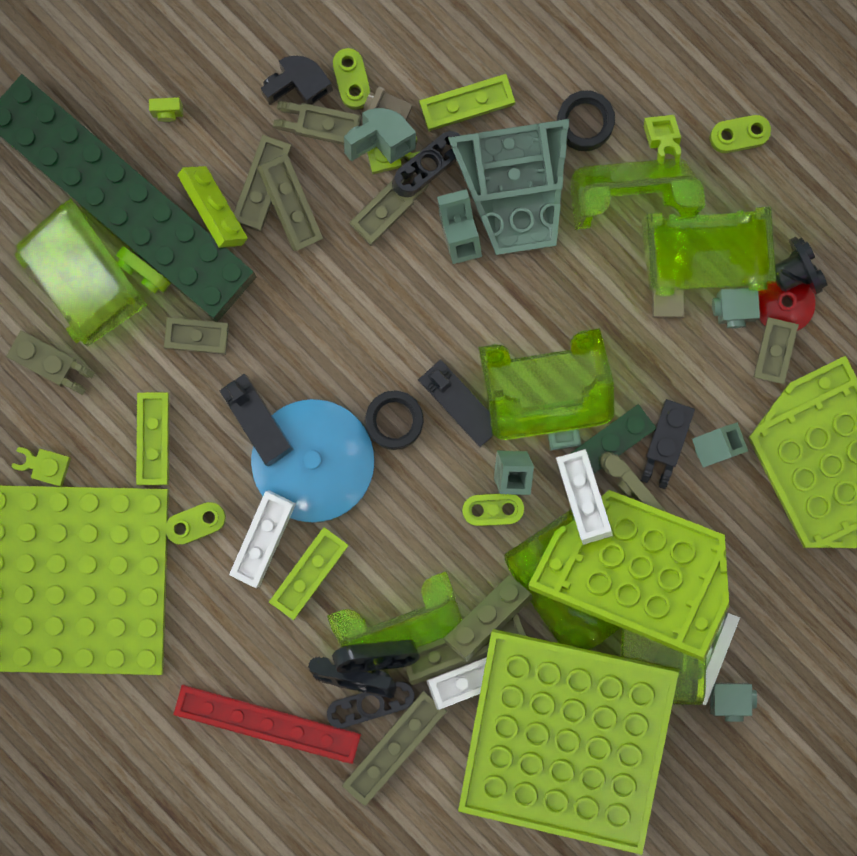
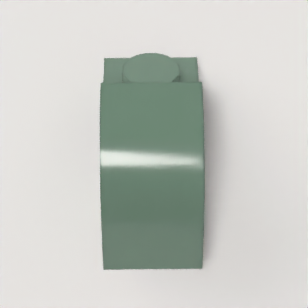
(383, 130)
(459, 226)

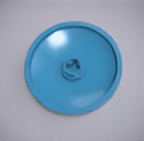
(328, 463)

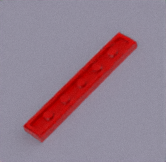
(267, 724)

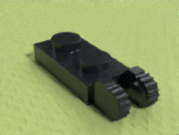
(667, 440)
(374, 683)

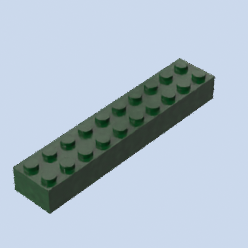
(121, 199)

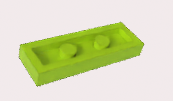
(467, 102)
(212, 206)
(152, 438)
(308, 573)

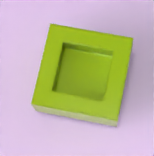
(166, 109)

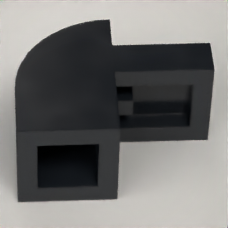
(300, 74)

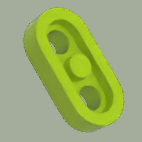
(350, 78)
(741, 134)
(152, 279)
(492, 509)
(195, 523)

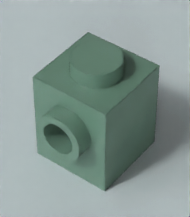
(736, 307)
(719, 445)
(513, 472)
(733, 701)

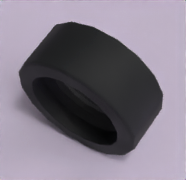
(595, 99)
(389, 397)

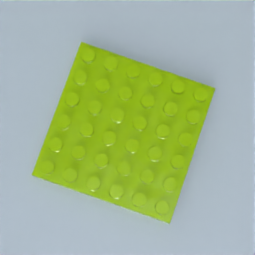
(82, 579)
(568, 741)

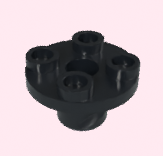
(799, 268)

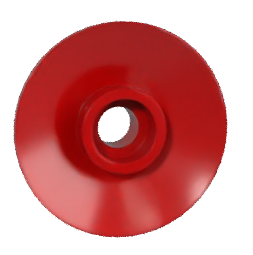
(800, 311)

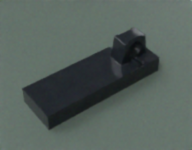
(458, 402)
(256, 420)

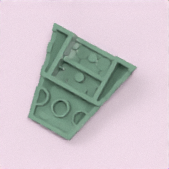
(516, 182)

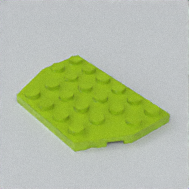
(812, 454)
(648, 578)

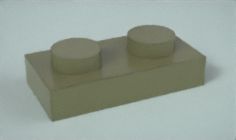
(196, 335)
(775, 350)

